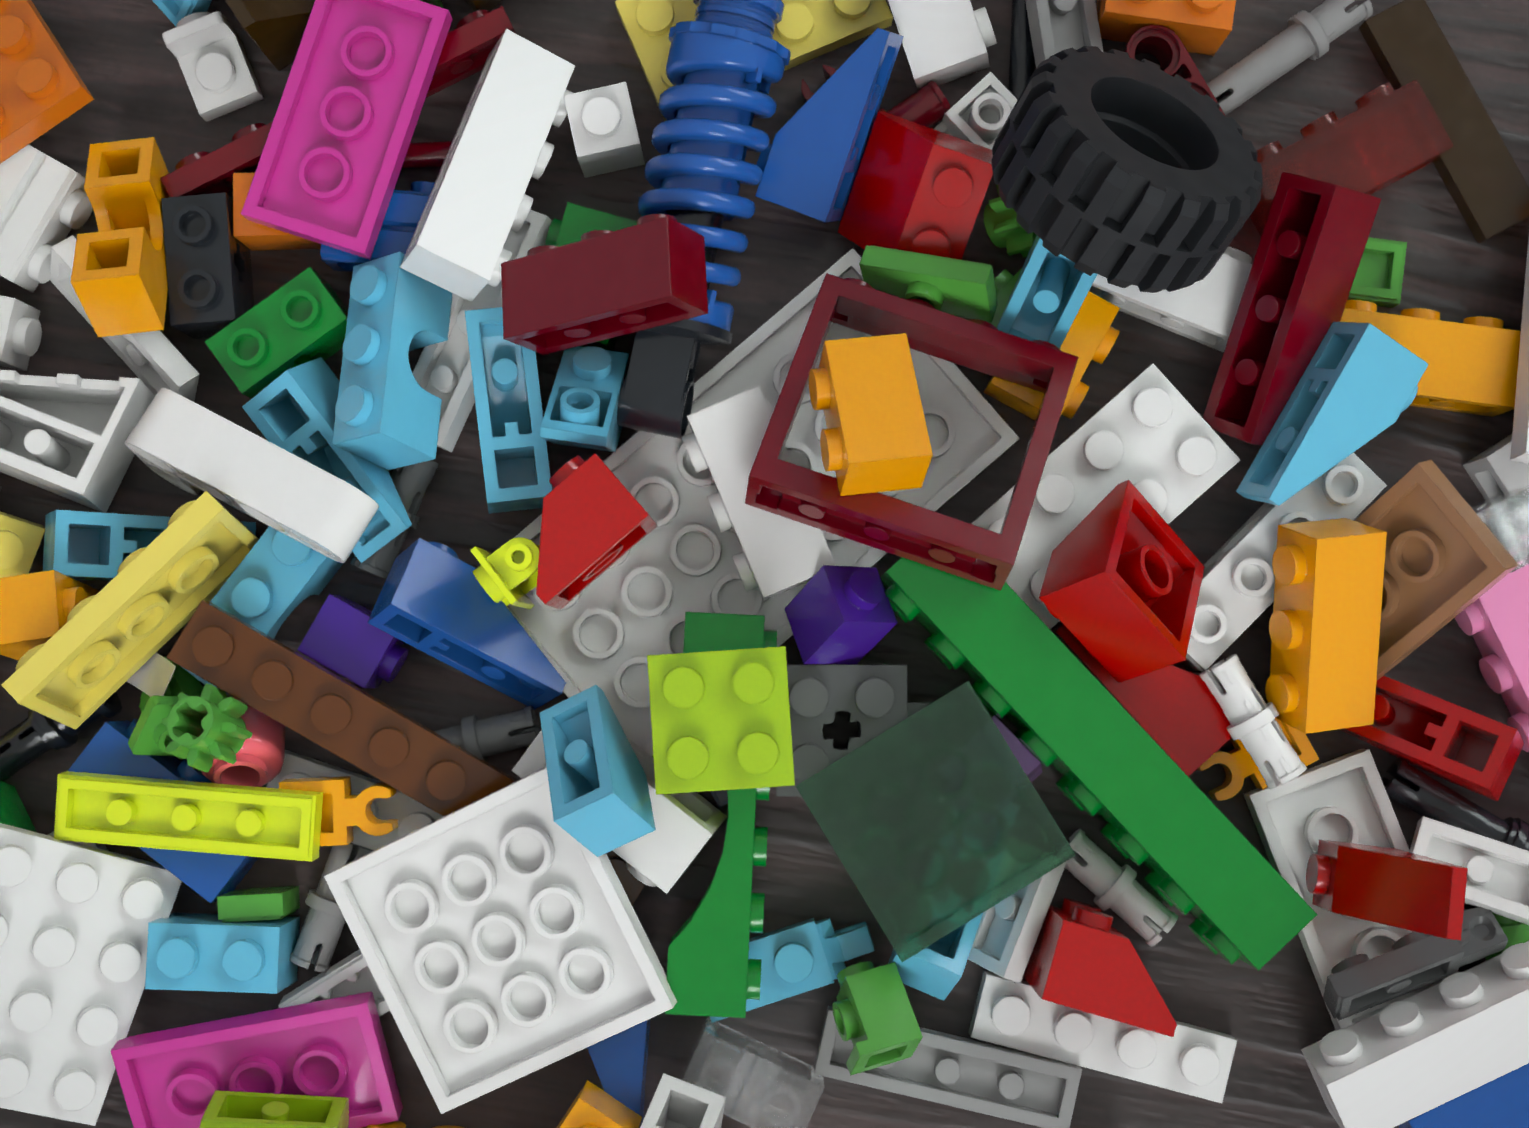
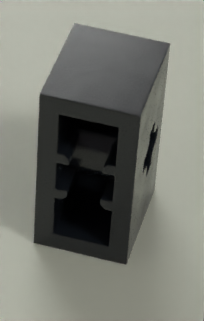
(205, 264)

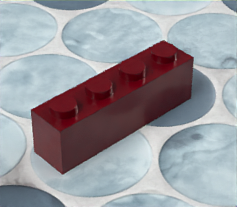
(1289, 301)

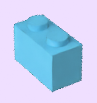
(221, 956)

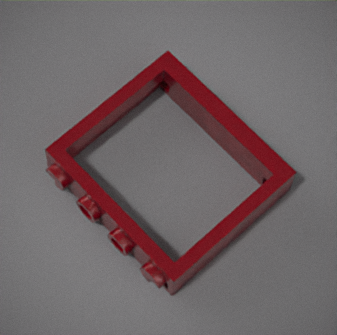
(884, 520)

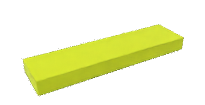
(188, 816)

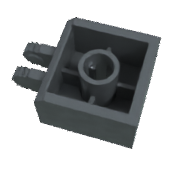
(869, 693)

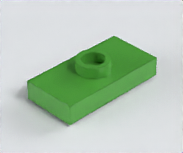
(944, 282)

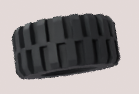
(1125, 169)

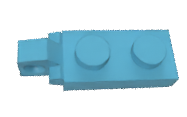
(804, 958)

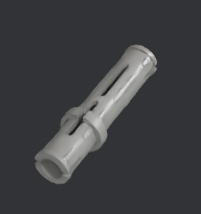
(1305, 38)

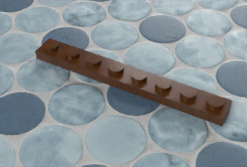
(341, 717)

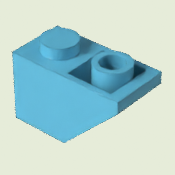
(586, 399)

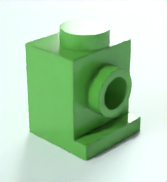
(875, 1016)

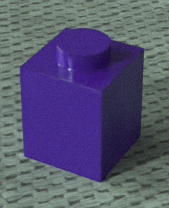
(840, 615)
(351, 646)

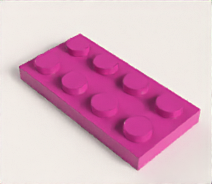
(347, 120)
(295, 1050)

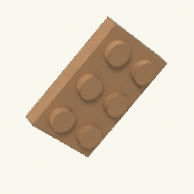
(1434, 560)

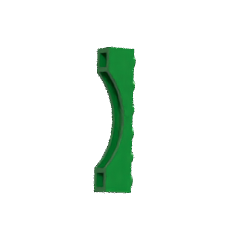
(710, 951)

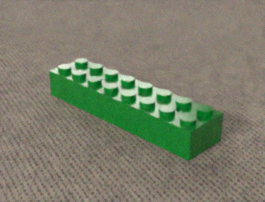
(1104, 762)

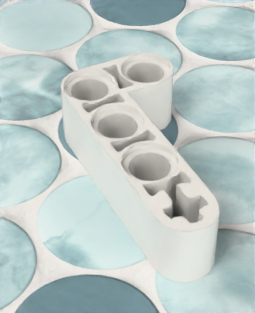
(251, 474)

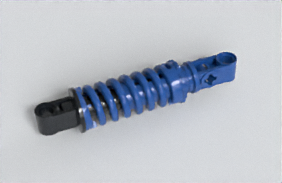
(720, 85)

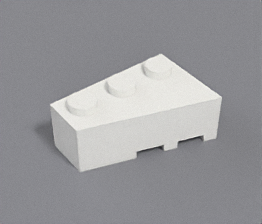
(69, 432)

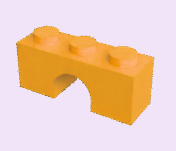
(123, 265)

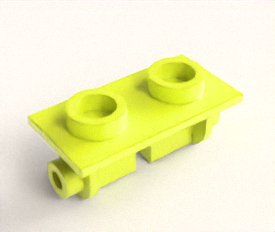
(509, 571)

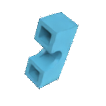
(379, 402)
(273, 582)

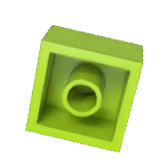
(720, 720)

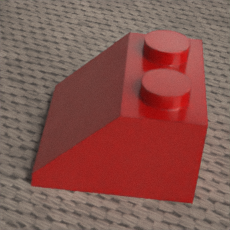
(916, 189)
(585, 529)
(1125, 586)
(1094, 969)

